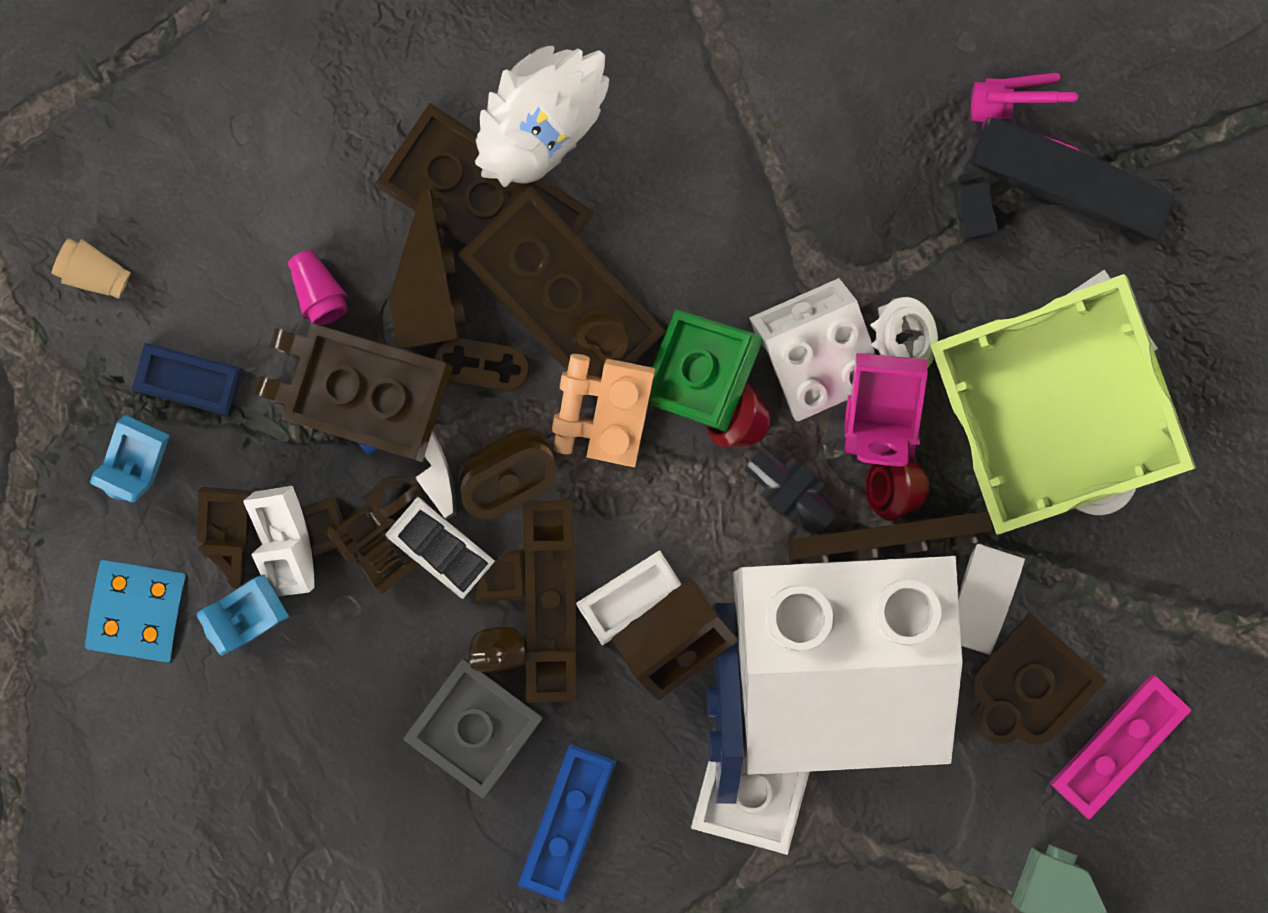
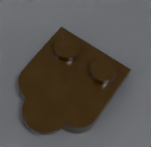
(1031, 685)

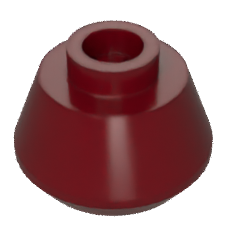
(748, 423)
(896, 489)

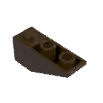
(421, 290)

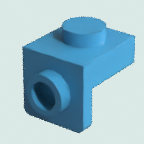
(131, 460)
(242, 615)

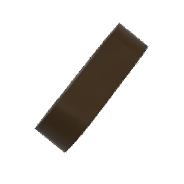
(485, 353)

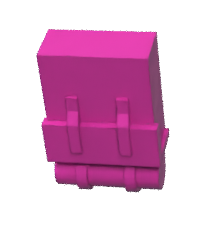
(885, 408)

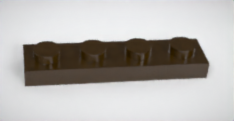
(910, 536)

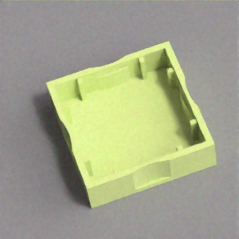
(1063, 405)

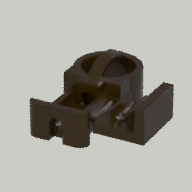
(368, 538)

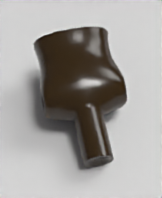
(497, 649)

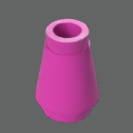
(317, 290)

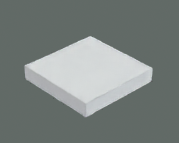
(763, 811)

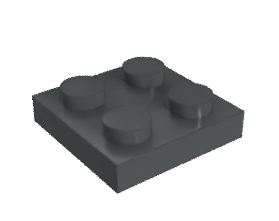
(473, 728)

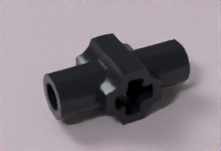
(792, 490)

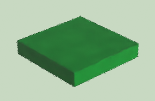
(702, 369)

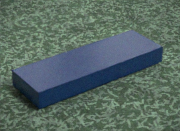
(567, 822)

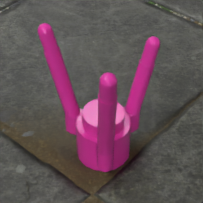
(997, 96)

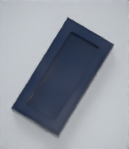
(187, 379)

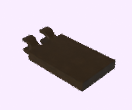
(359, 390)

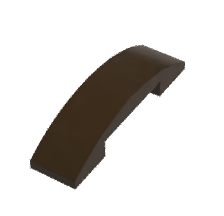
(550, 601)

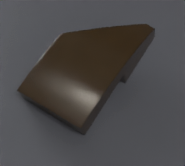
(224, 530)

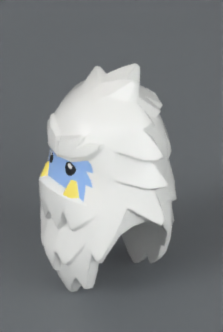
(539, 113)

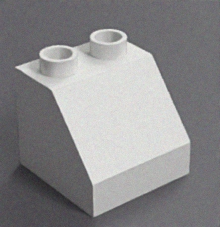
(848, 664)

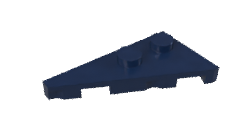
(725, 706)

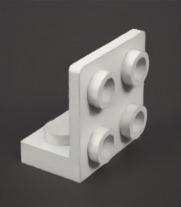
(814, 346)

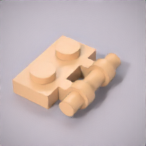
(619, 410)

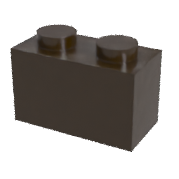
(674, 639)

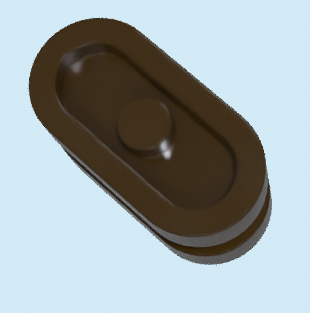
(507, 473)

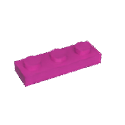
(1120, 746)

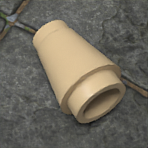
(89, 269)

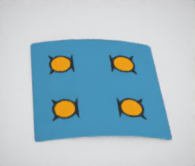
(134, 611)

